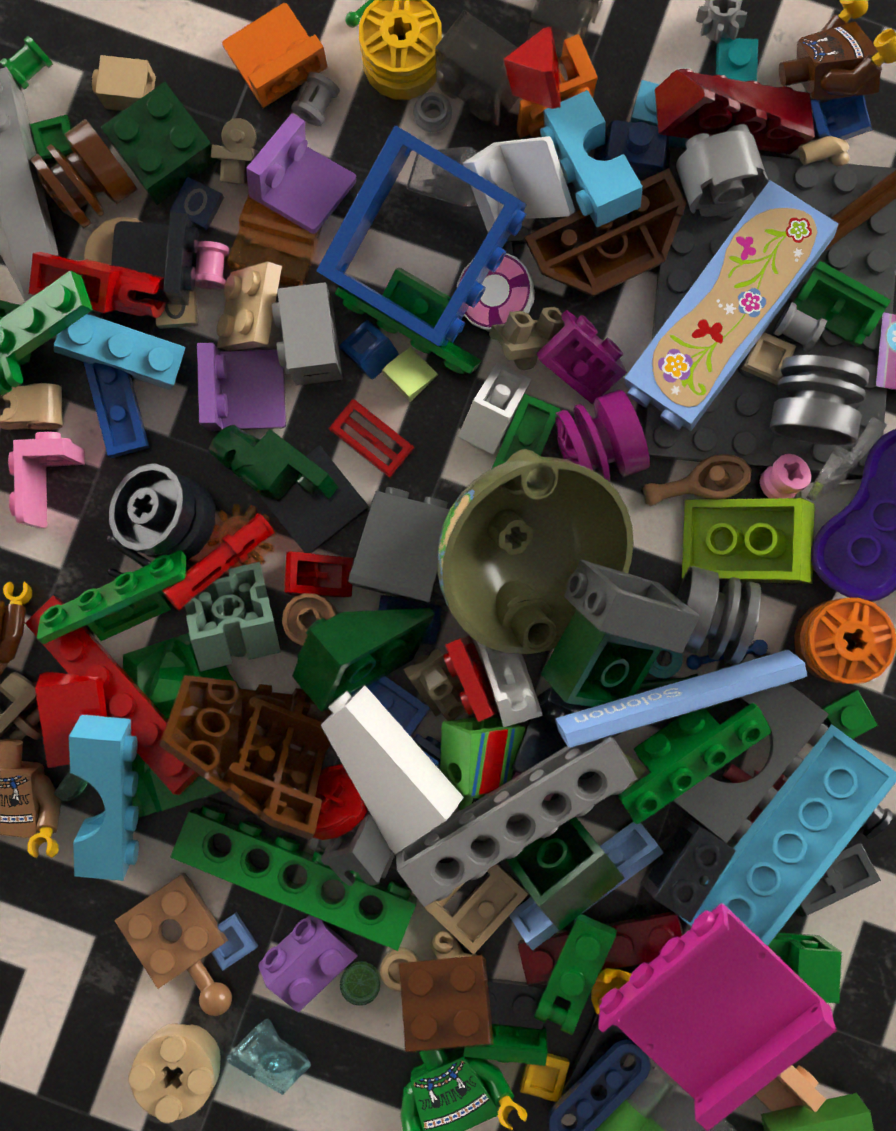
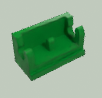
(845, 303)

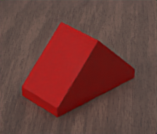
(535, 70)
(317, 575)

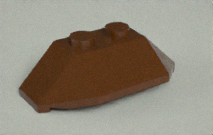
(610, 254)

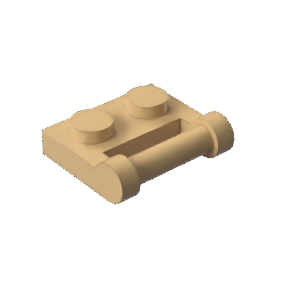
(482, 910)

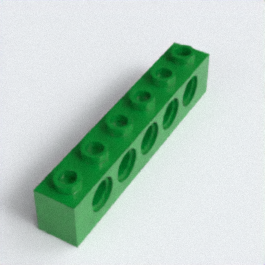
(197, 850)

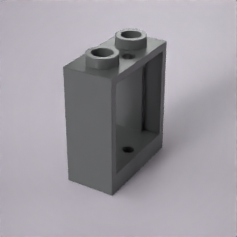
(630, 606)

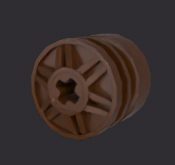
(83, 174)

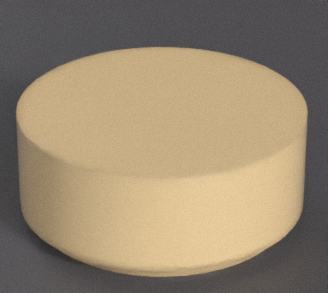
(390, 966)

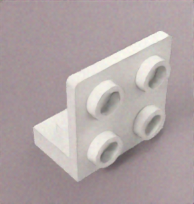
(528, 172)

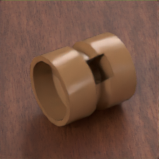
(303, 612)

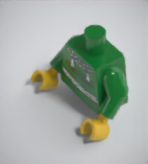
(455, 1094)

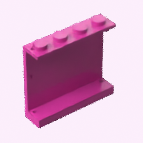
(718, 1013)

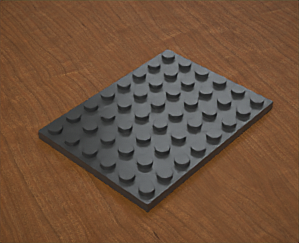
(743, 409)

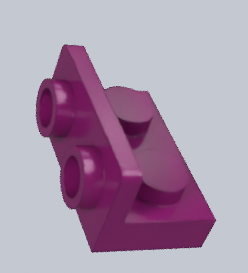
(583, 358)

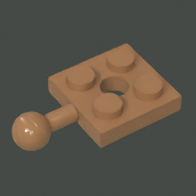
(168, 958)

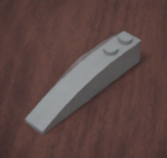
(23, 202)

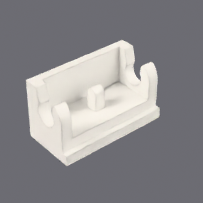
(510, 686)

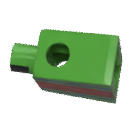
(478, 755)

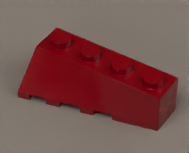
(713, 104)

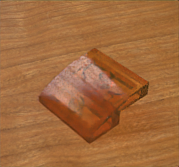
(273, 239)

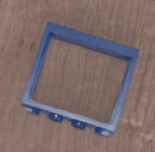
(365, 209)

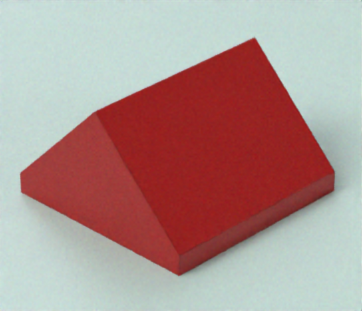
(60, 704)

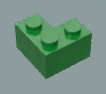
(813, 961)

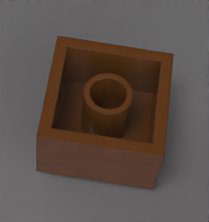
(445, 1004)

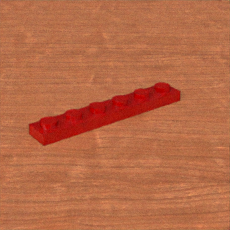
(83, 655)

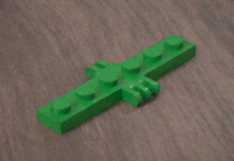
(38, 322)

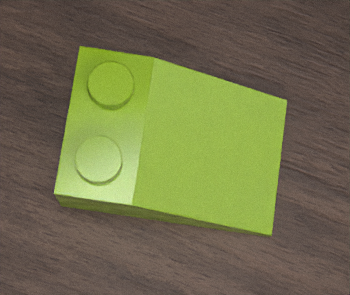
(750, 538)

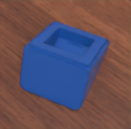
(369, 349)

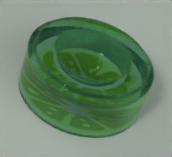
(360, 983)

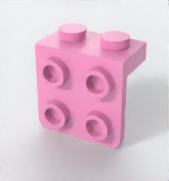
(28, 467)

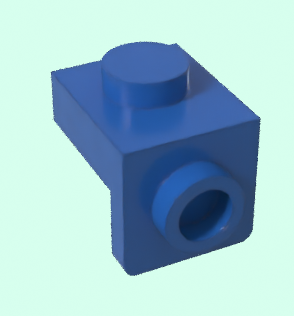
(841, 117)

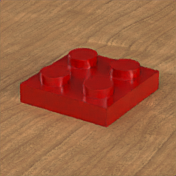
(466, 663)

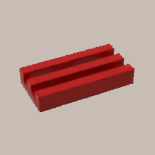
(397, 459)

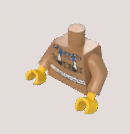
(27, 800)

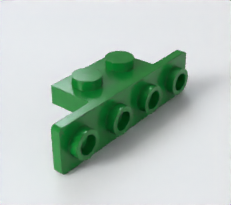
(424, 303)
(119, 604)
(687, 754)

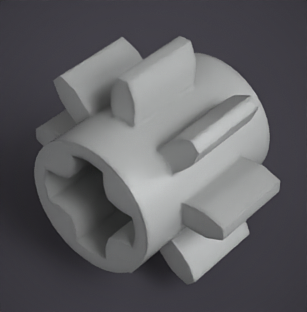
(721, 19)

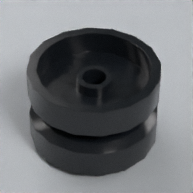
(161, 512)

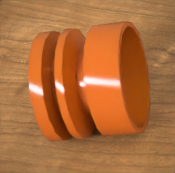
(824, 651)

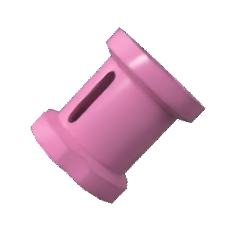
(210, 265)

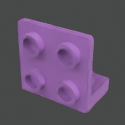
(296, 178)
(240, 389)

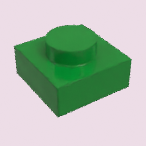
(850, 714)

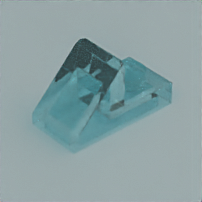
(269, 1058)

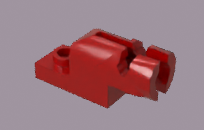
(105, 284)

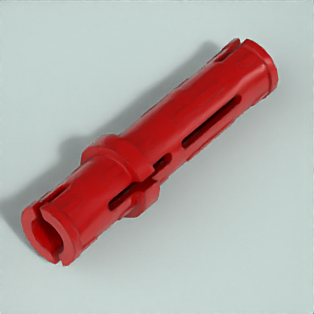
(231, 551)

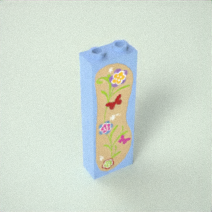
(729, 306)

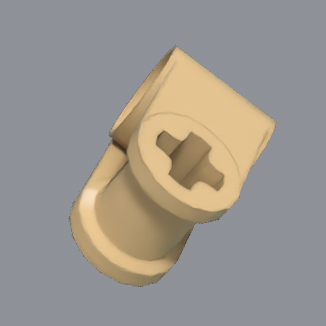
(32, 407)

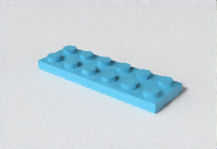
(800, 834)

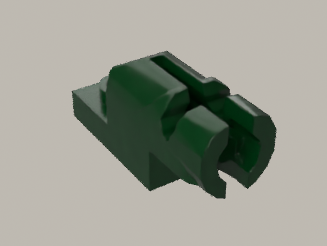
(269, 464)

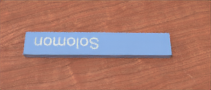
(680, 698)

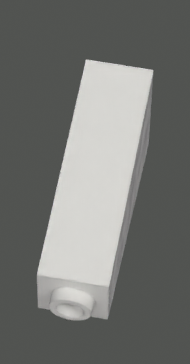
(389, 769)

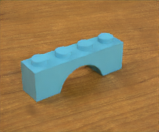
(103, 756)

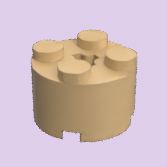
(171, 1094)

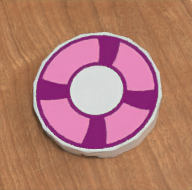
(506, 291)

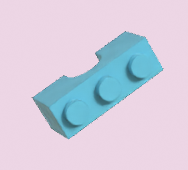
(602, 187)
(123, 348)

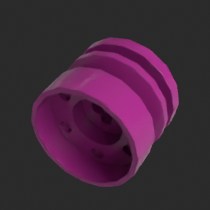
(609, 438)

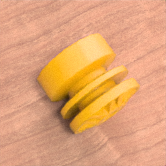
(400, 66)

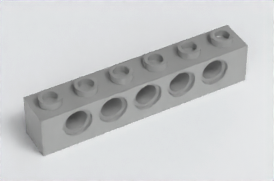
(520, 796)

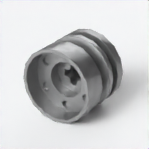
(819, 400)
(725, 617)

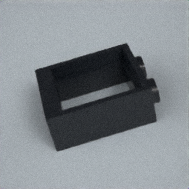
(685, 858)

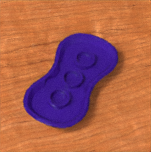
(858, 545)

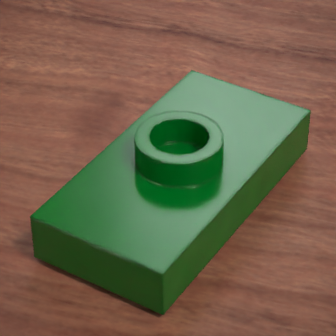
(513, 1045)

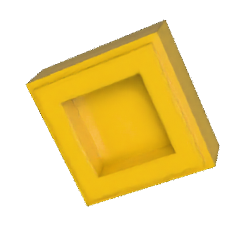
(547, 1080)

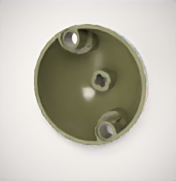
(521, 539)

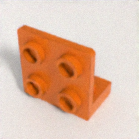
(275, 54)
(575, 77)

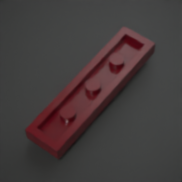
(635, 943)

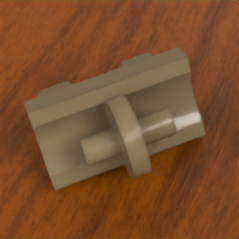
(239, 140)
(524, 337)
(437, 685)
(23, 695)

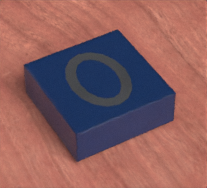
(198, 203)

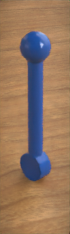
(694, 662)

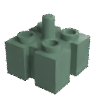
(232, 619)

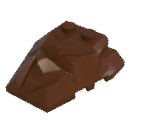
(253, 747)

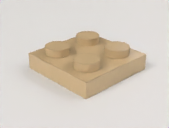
(248, 307)

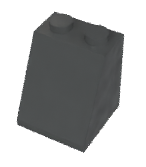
(400, 546)

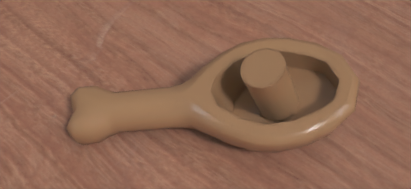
(712, 479)

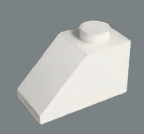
(494, 408)

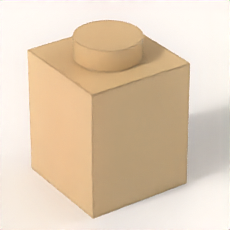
(122, 81)

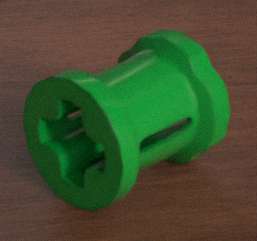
(26, 62)

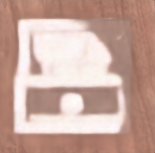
(844, 462)

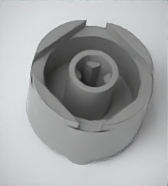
(721, 171)

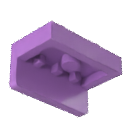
(305, 962)

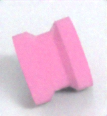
(785, 477)

